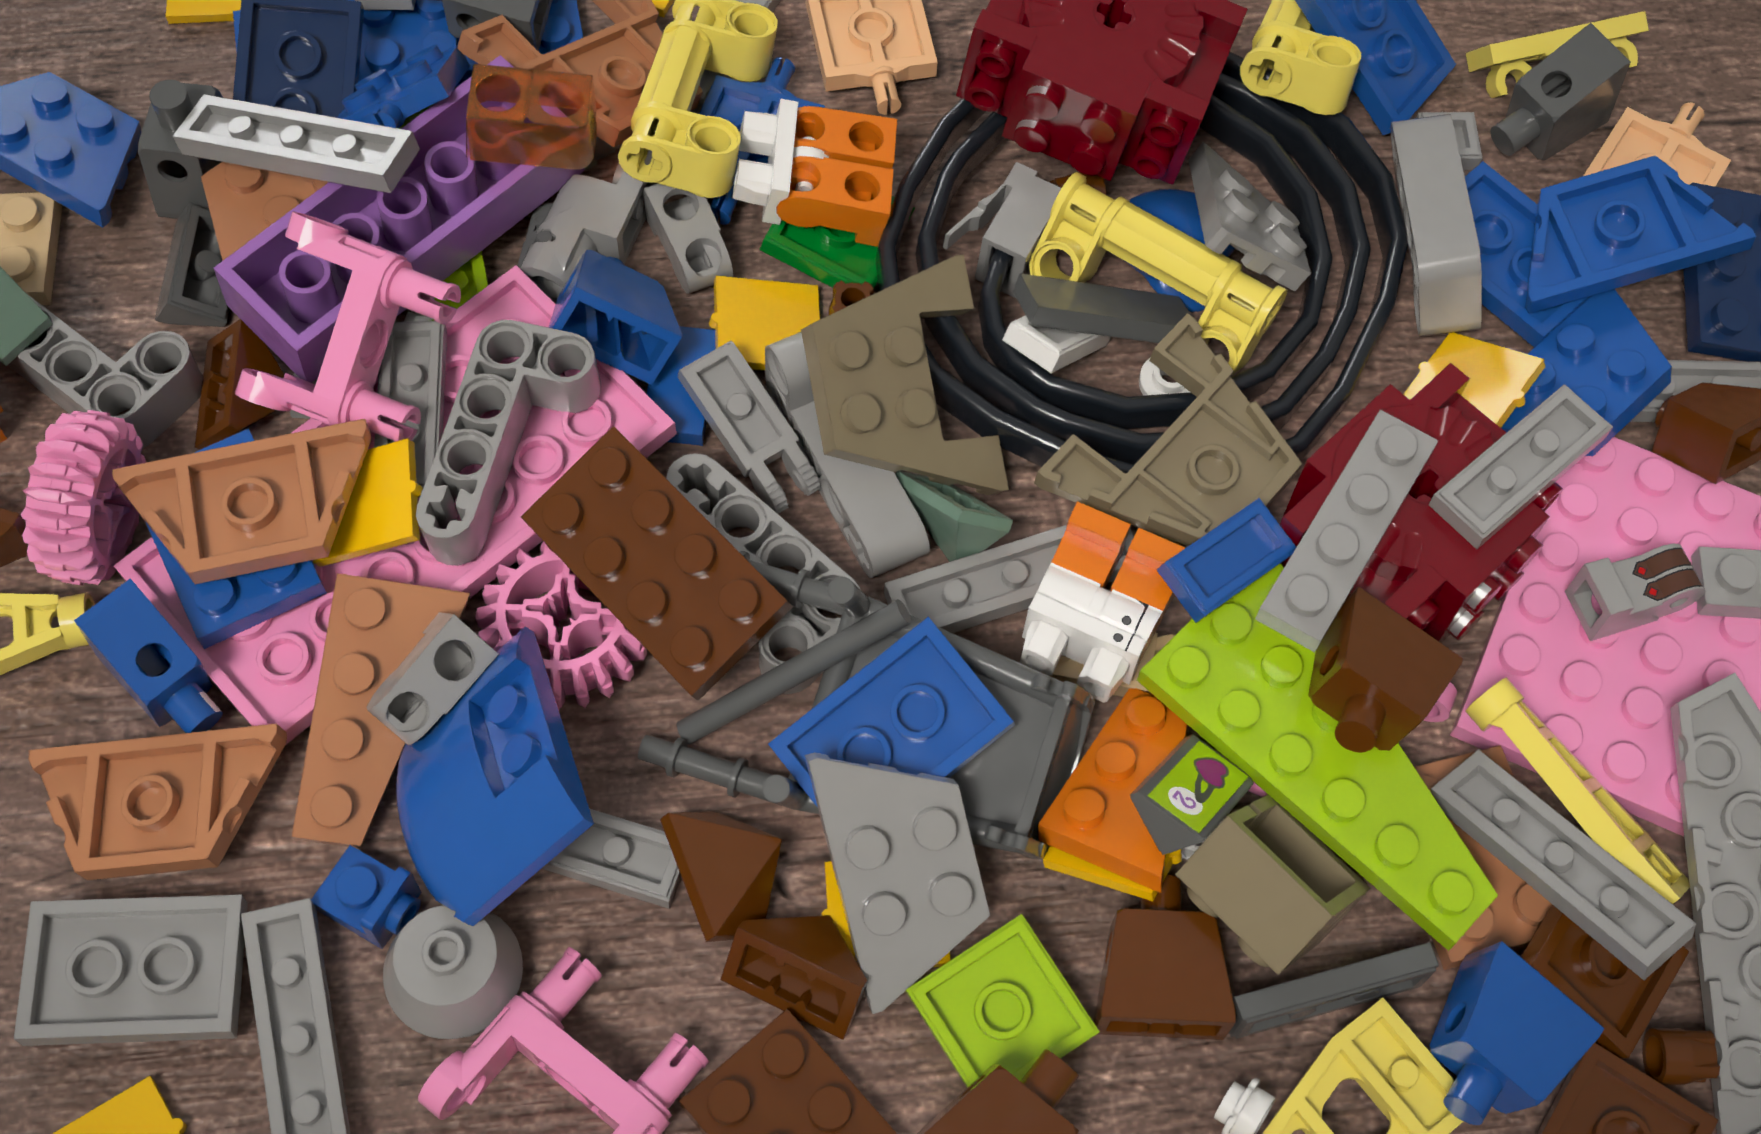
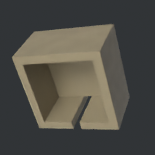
(1271, 883)

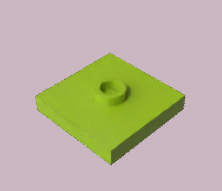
(1001, 1005)

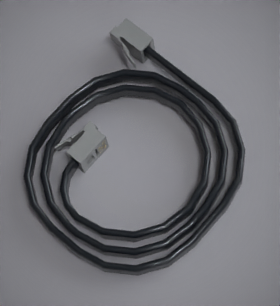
(1041, 411)

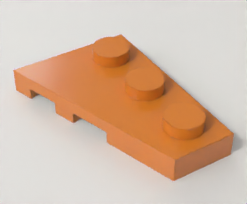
(1094, 808)

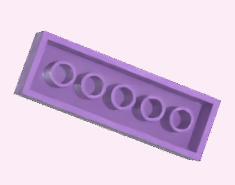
(434, 218)

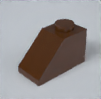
(1711, 430)

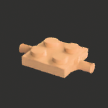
(872, 45)
(1641, 137)

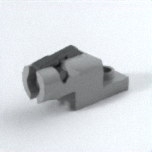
(583, 218)

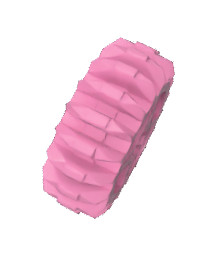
(73, 506)
(515, 606)

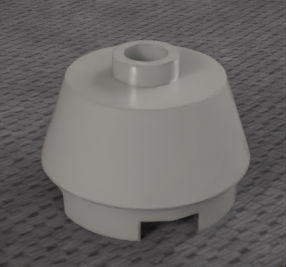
(451, 975)

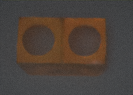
(504, 136)

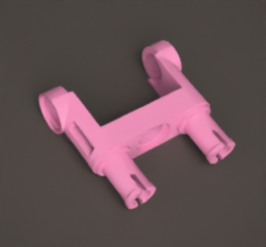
(375, 291)
(535, 1029)

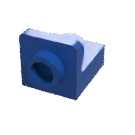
(368, 897)

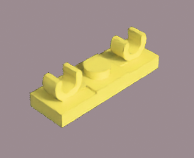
(1514, 54)

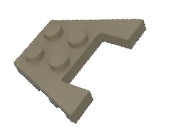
(878, 388)
(1203, 465)

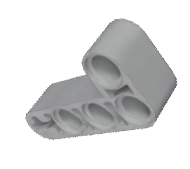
(1438, 225)
(113, 386)
(494, 440)
(862, 498)
(771, 544)

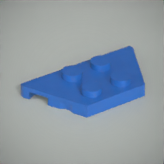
(66, 143)
(1623, 231)
(1603, 360)

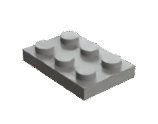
(131, 970)

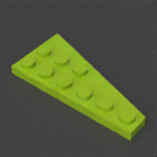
(1251, 702)

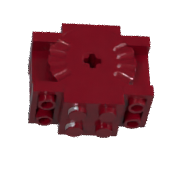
(1101, 77)
(1422, 561)

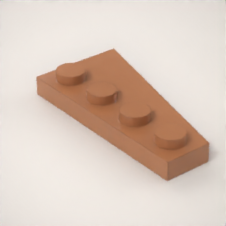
(348, 748)

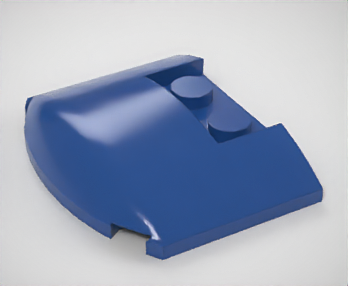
(491, 786)

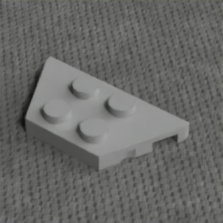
(1241, 216)
(899, 868)

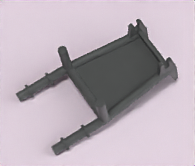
(1001, 788)

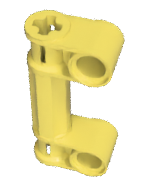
(1306, 65)
(688, 147)
(1091, 222)

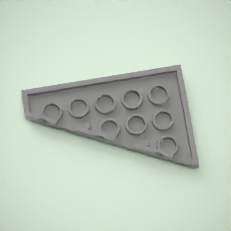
(1721, 816)

